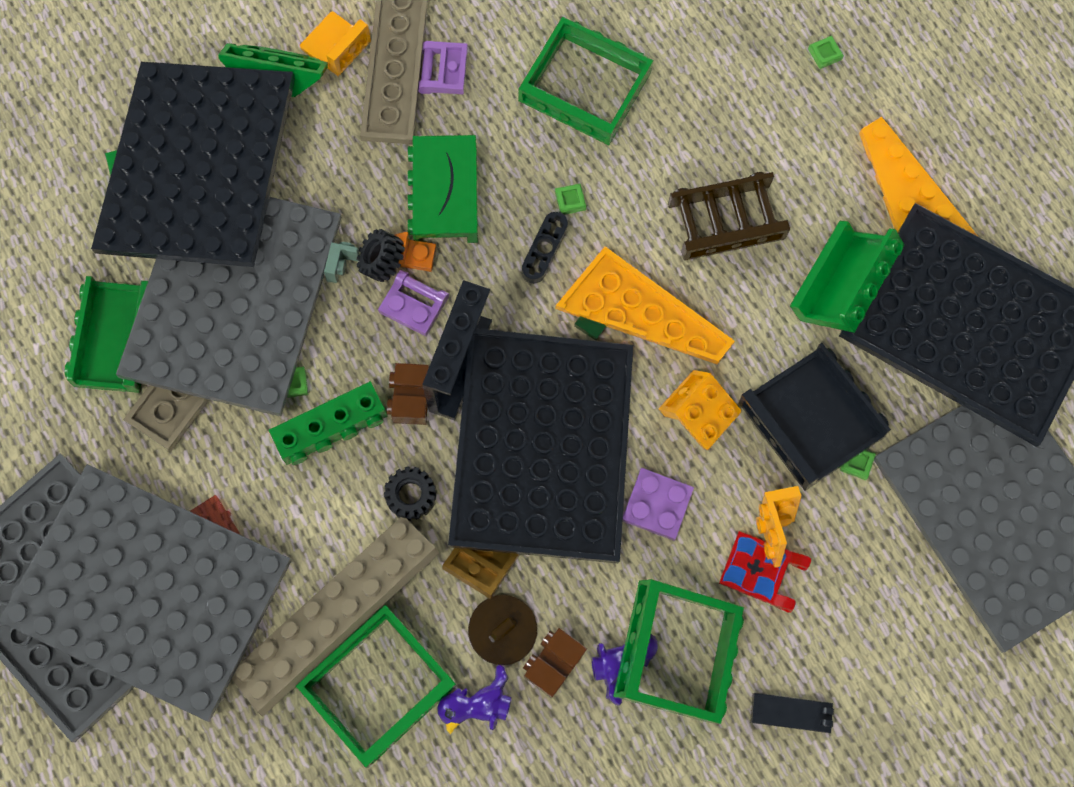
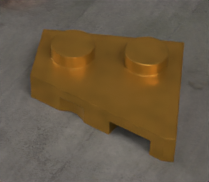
(480, 568)

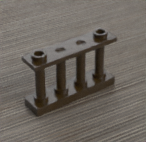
(722, 240)

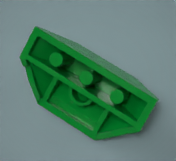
(304, 67)

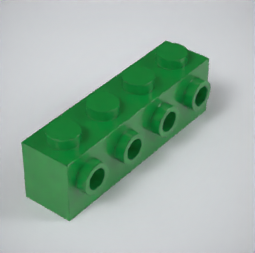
(328, 423)

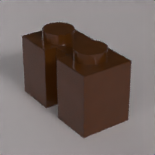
(409, 400)
(554, 662)

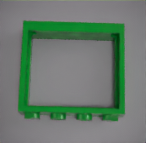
(566, 112)
(638, 640)
(384, 743)

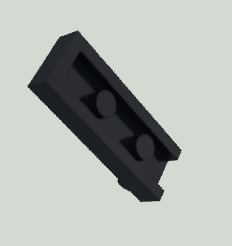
(792, 713)

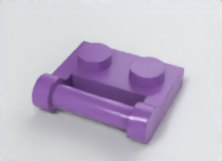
(451, 68)
(409, 310)

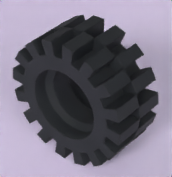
(380, 255)
(404, 477)

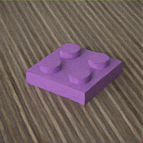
(657, 504)

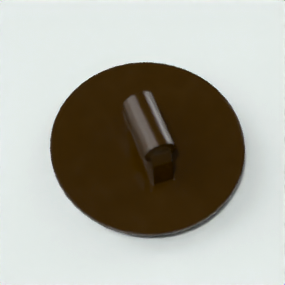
(502, 630)

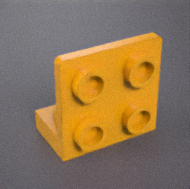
(337, 42)
(701, 407)
(777, 511)

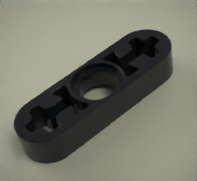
(559, 234)

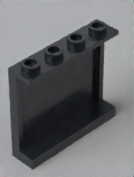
(447, 370)
(815, 417)

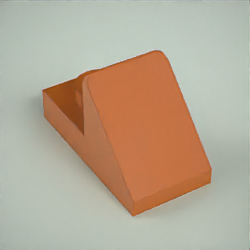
(417, 254)

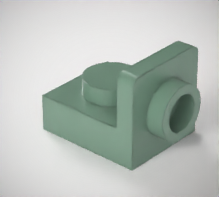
(335, 262)

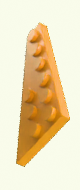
(904, 178)
(634, 304)

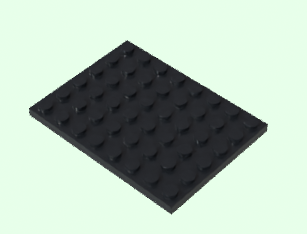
(195, 164)
(974, 325)
(542, 446)

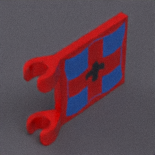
(755, 575)

